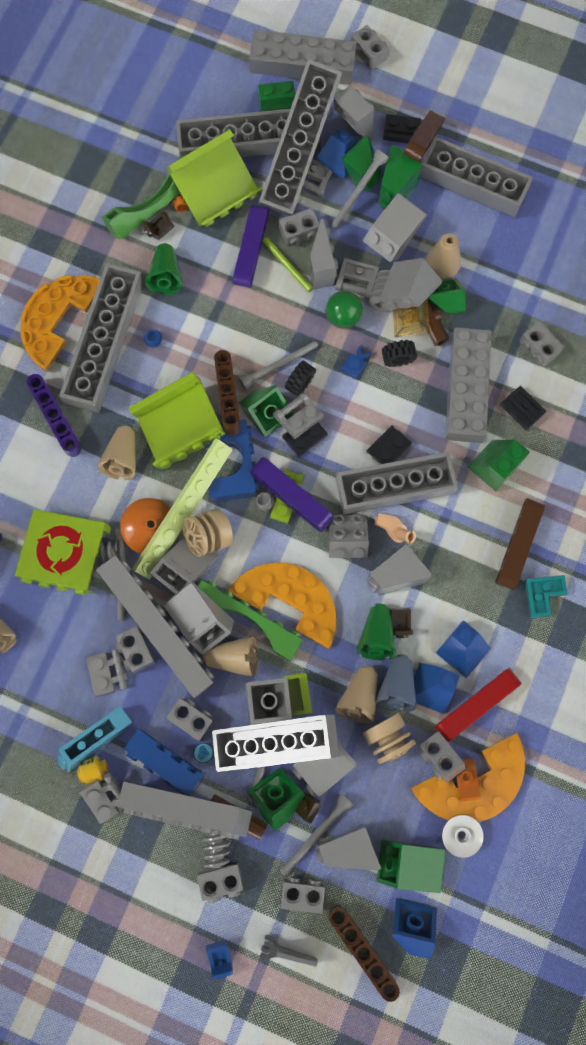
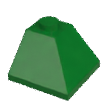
(358, 162)
(449, 296)
(260, 408)
(276, 798)

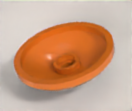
(134, 522)

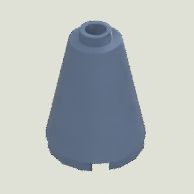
(398, 686)

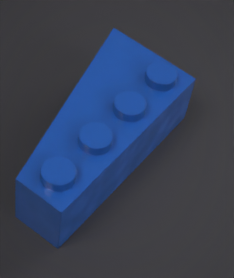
(164, 762)

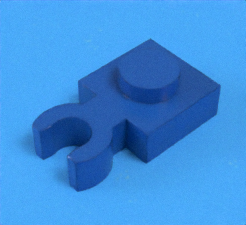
(355, 363)

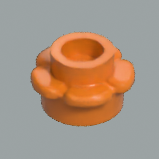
(179, 204)

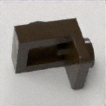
(158, 226)
(401, 622)
(308, 808)

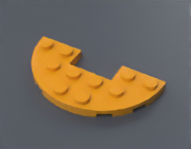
(47, 309)
(296, 588)
(496, 786)

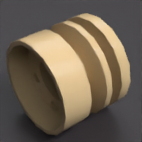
(207, 532)
(389, 738)

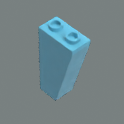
(92, 739)

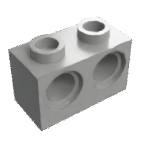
(370, 47)
(297, 223)
(544, 341)
(139, 648)
(188, 722)
(445, 755)
(219, 877)
(301, 902)

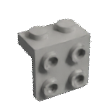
(348, 536)

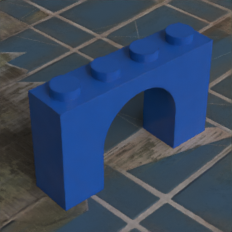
(241, 483)

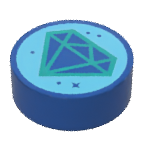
(203, 753)

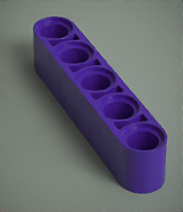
(250, 246)
(48, 409)
(291, 494)

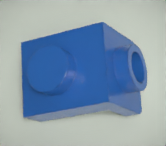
(219, 959)

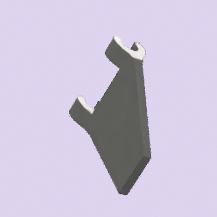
(276, 950)

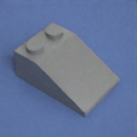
(395, 228)

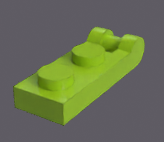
(280, 510)

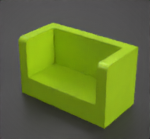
(299, 694)

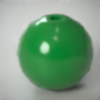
(344, 309)

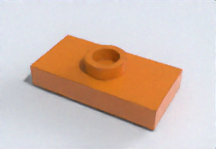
(468, 782)

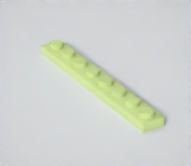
(182, 508)

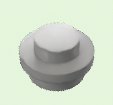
(264, 501)

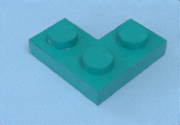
(539, 591)

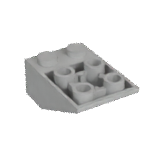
(355, 111)
(322, 264)
(181, 567)
(199, 618)

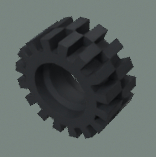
(399, 353)
(300, 378)

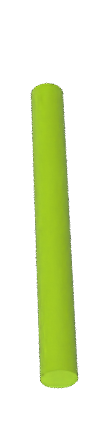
(287, 264)

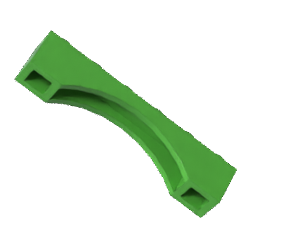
(125, 219)
(282, 641)

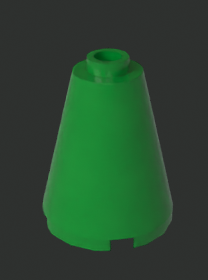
(164, 271)
(377, 635)

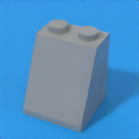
(409, 284)
(398, 572)
(268, 701)
(324, 772)
(348, 850)

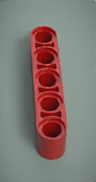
(478, 705)

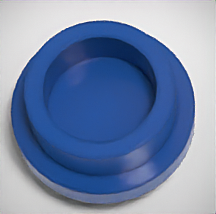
(153, 338)

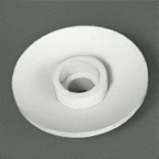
(464, 846)

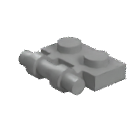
(101, 674)
(98, 800)

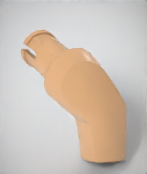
(394, 528)

